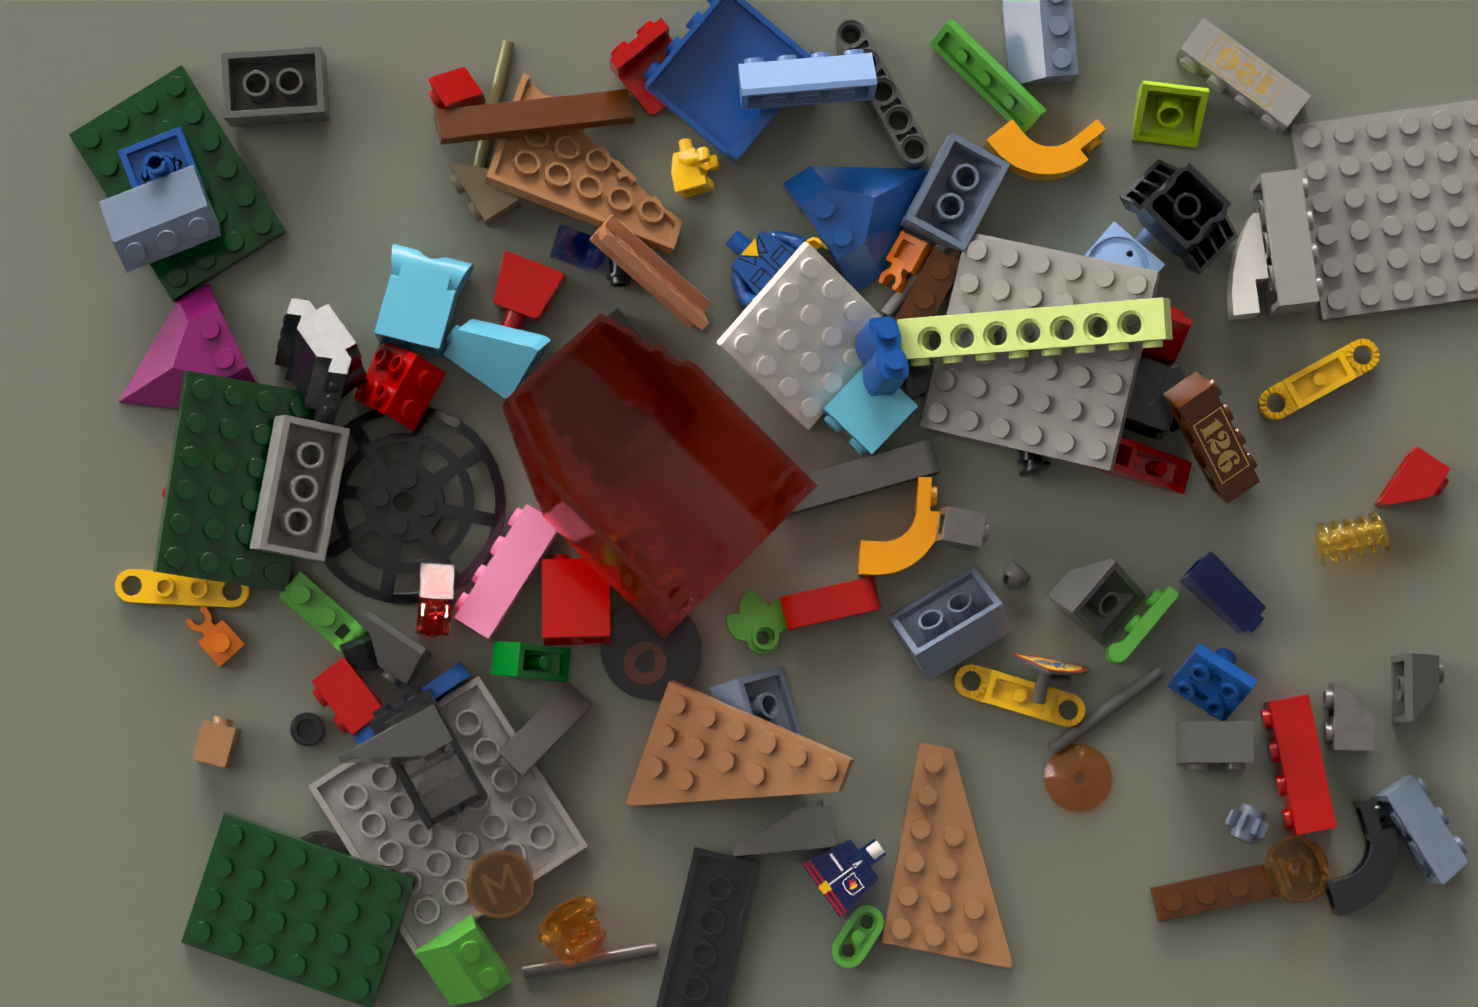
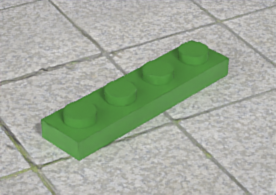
(987, 76)

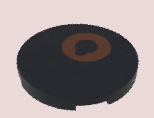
(644, 661)

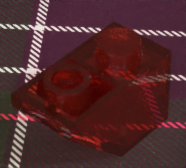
(435, 599)

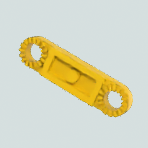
(1318, 379)
(177, 590)
(1016, 695)

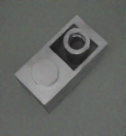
(961, 528)
(1349, 721)

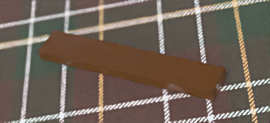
(534, 116)

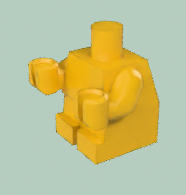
(691, 169)

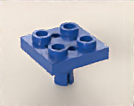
(145, 160)
(1212, 681)

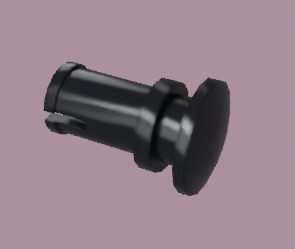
(1032, 464)

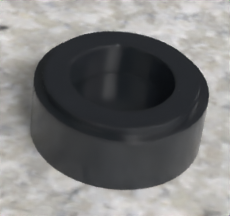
(307, 729)

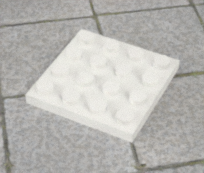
(801, 335)

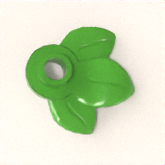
(757, 618)

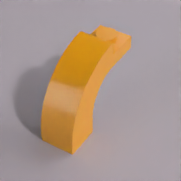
(1043, 162)
(895, 556)

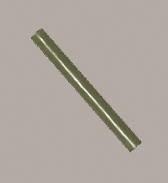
(495, 96)

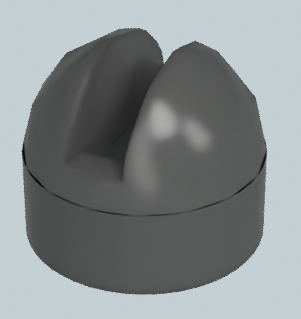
(1015, 576)

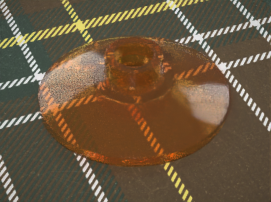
(1060, 781)

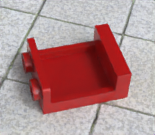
(574, 603)

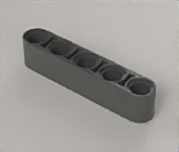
(894, 106)
(870, 474)

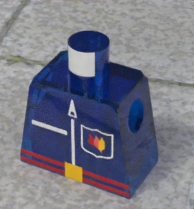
(844, 872)

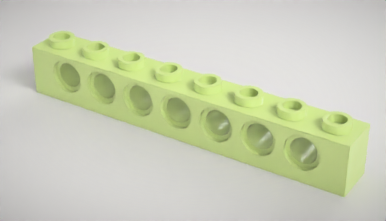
(1153, 313)

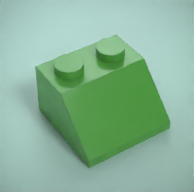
(464, 963)

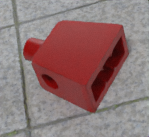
(525, 289)

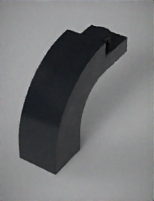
(1375, 868)

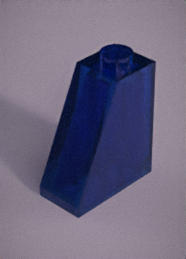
(1223, 593)

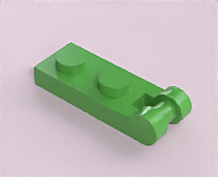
(320, 611)
(1139, 626)

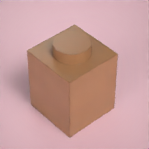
(217, 742)

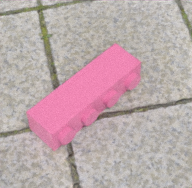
(507, 573)

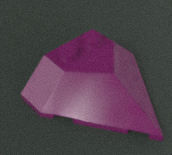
(190, 340)

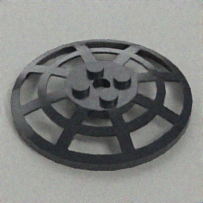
(427, 506)

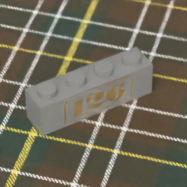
(1242, 76)

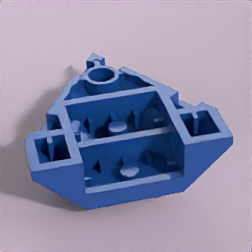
(856, 213)

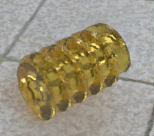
(1351, 536)

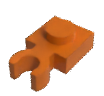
(906, 257)
(218, 640)

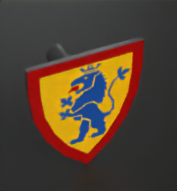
(1050, 674)

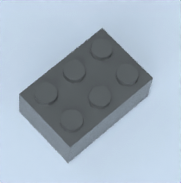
(275, 86)

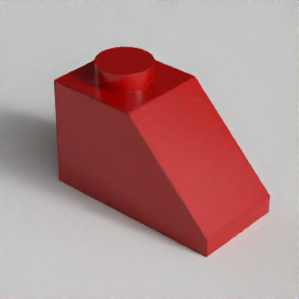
(1414, 480)

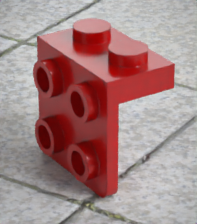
(633, 60)
(399, 384)

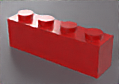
(1298, 764)

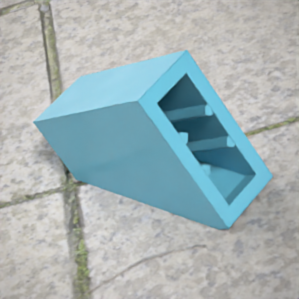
(495, 353)

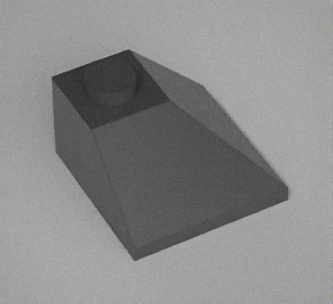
(1097, 598)
(396, 651)
(1413, 684)

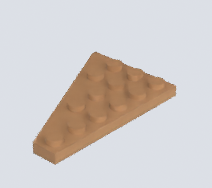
(578, 180)
(720, 753)
(940, 879)

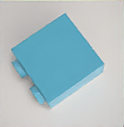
(867, 418)

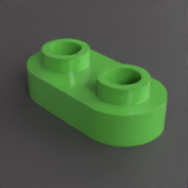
(856, 935)

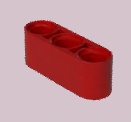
(830, 603)

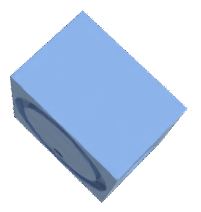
(1122, 248)

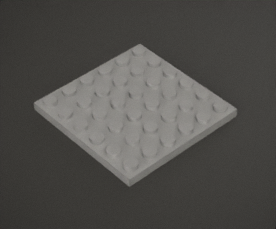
(1393, 208)
(1039, 404)
(384, 827)

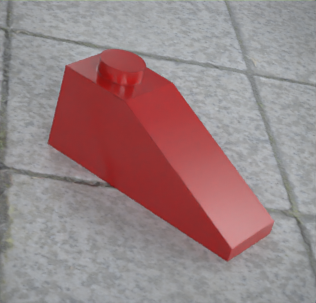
(1150, 467)

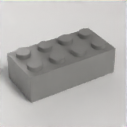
(1287, 242)
(299, 488)

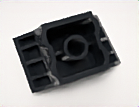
(1182, 213)
(319, 357)
(1148, 408)

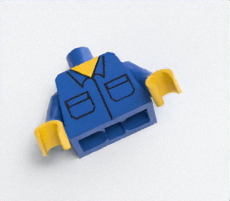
(762, 259)

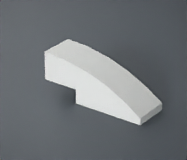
(1246, 270)

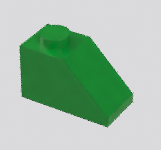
(530, 661)

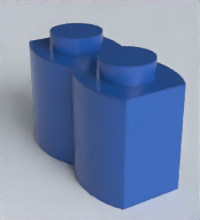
(881, 355)

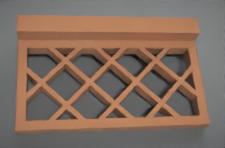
(651, 272)

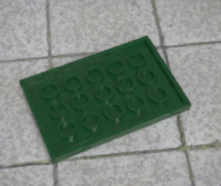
(238, 203)
(218, 480)
(298, 910)

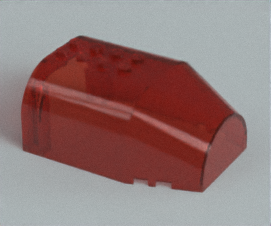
(649, 469)

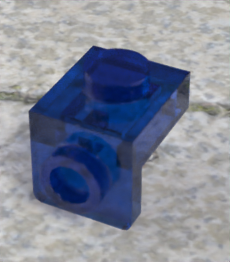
(576, 249)

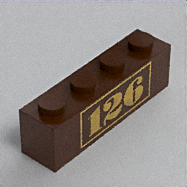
(1212, 436)

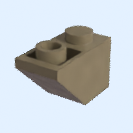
(486, 201)

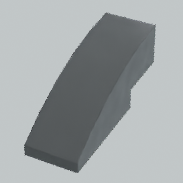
(544, 729)

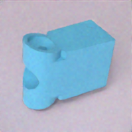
(421, 300)

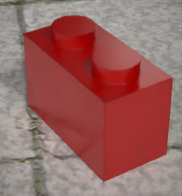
(347, 696)

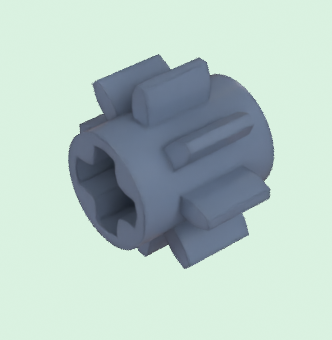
(1247, 823)

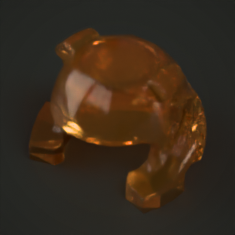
(573, 930)

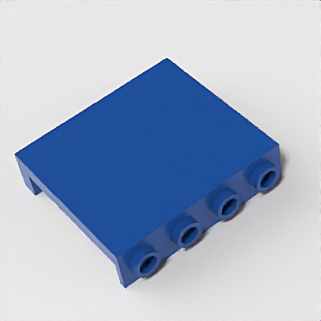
(701, 73)

